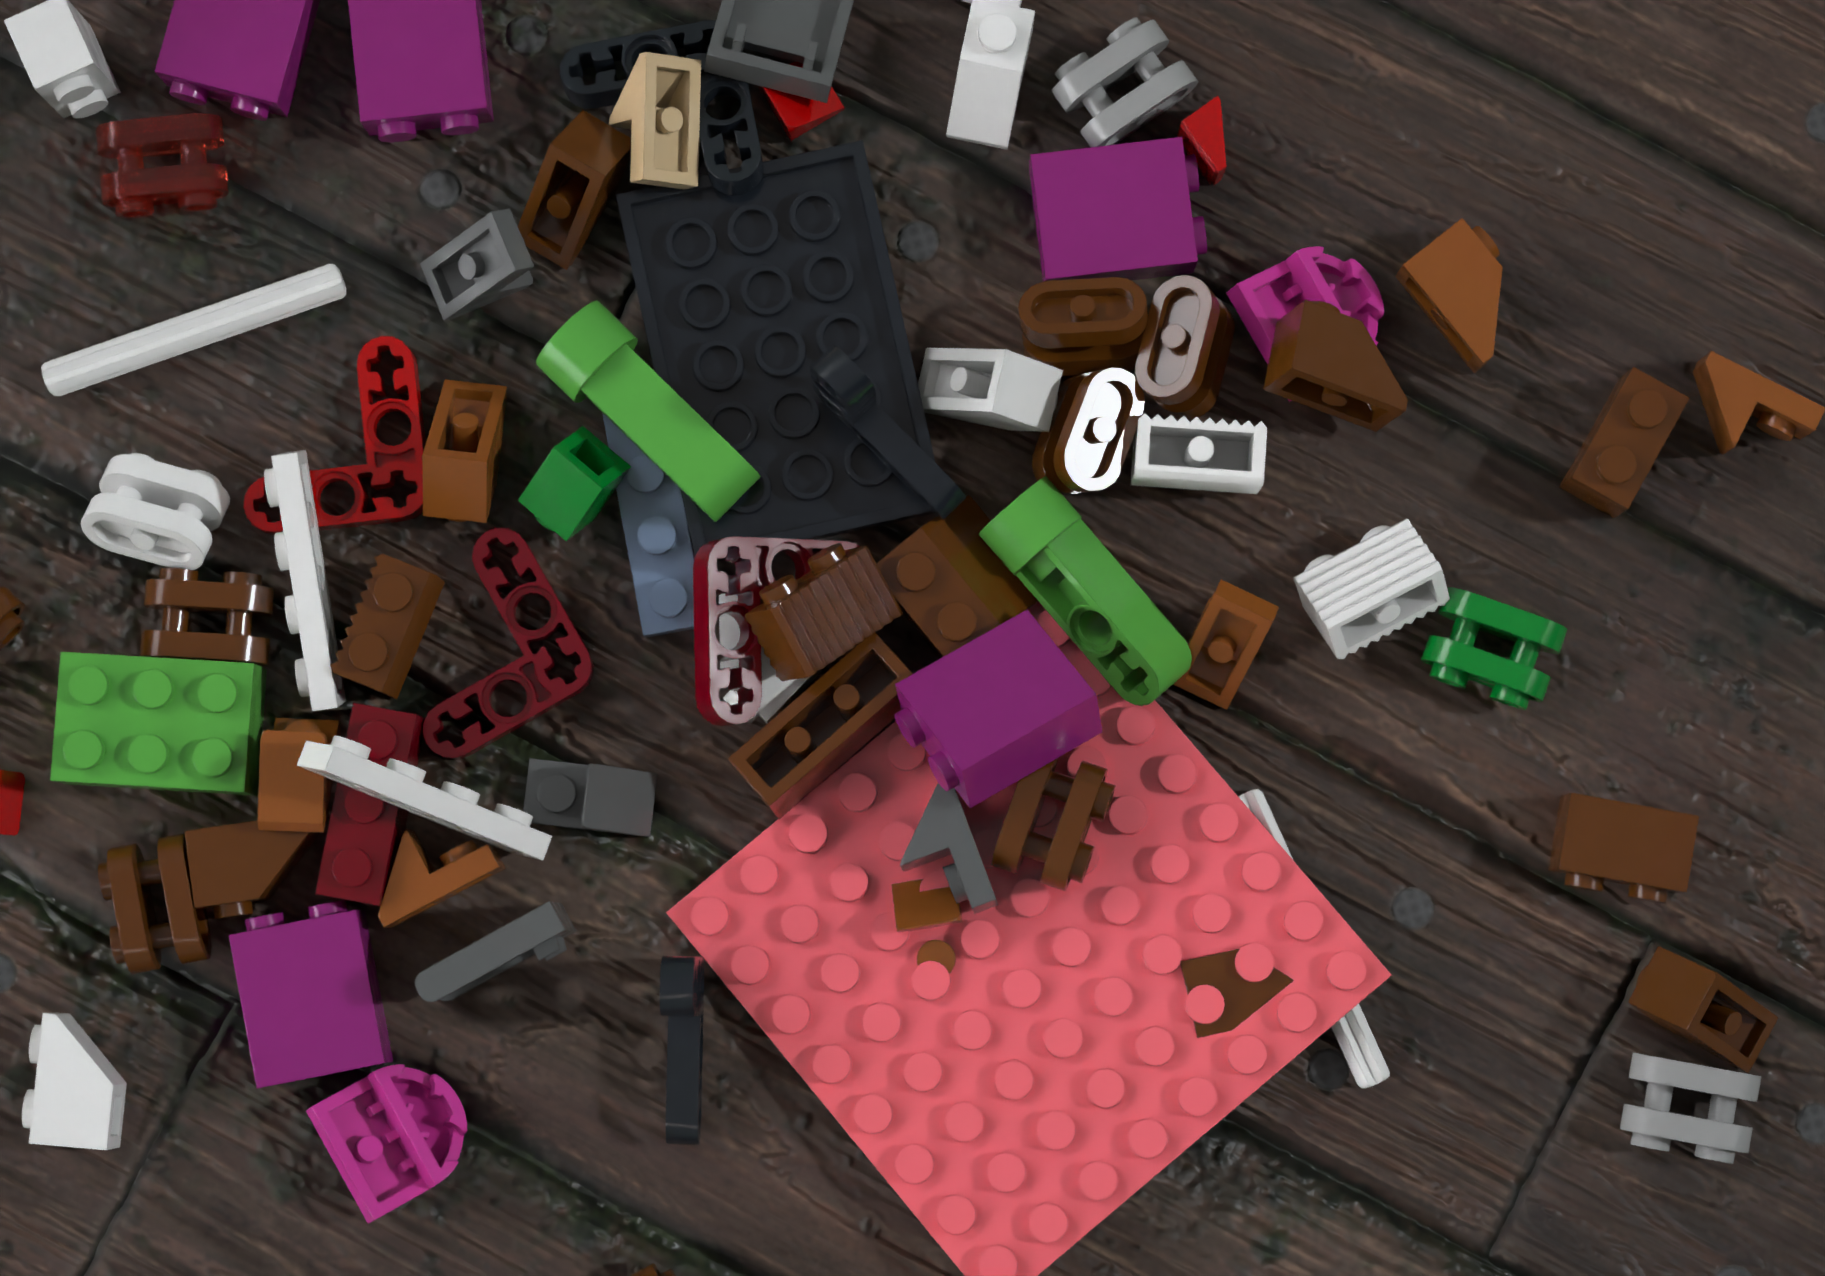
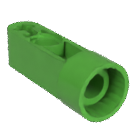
(597, 362)
(1088, 593)

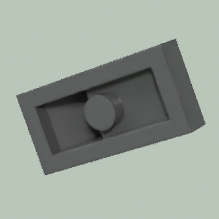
(479, 266)
(590, 797)
(946, 832)

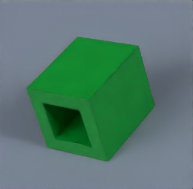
(574, 483)

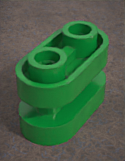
(1512, 679)

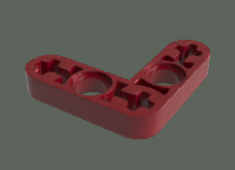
(753, 573)
(527, 670)

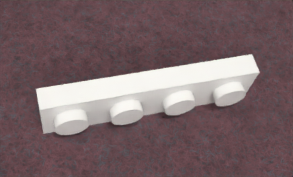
(301, 553)
(404, 787)

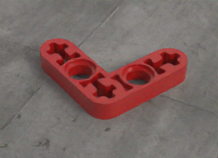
(383, 460)

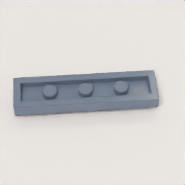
(655, 540)

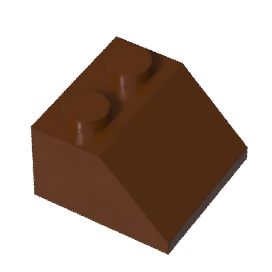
(953, 581)

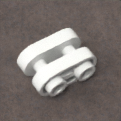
(155, 511)

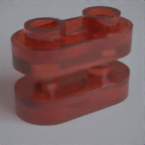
(191, 185)

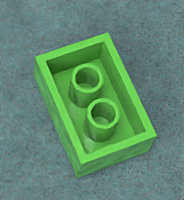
(158, 723)

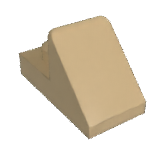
(664, 120)

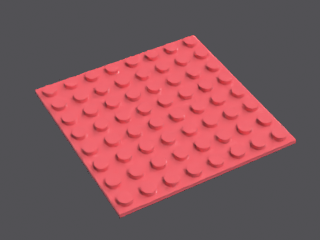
(1064, 1038)

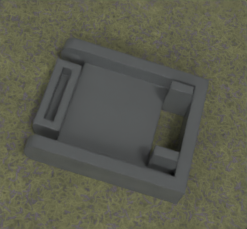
(786, 29)
(534, 933)

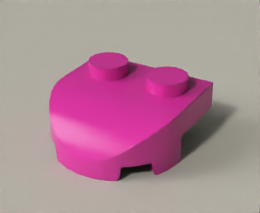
(1301, 277)
(392, 1136)

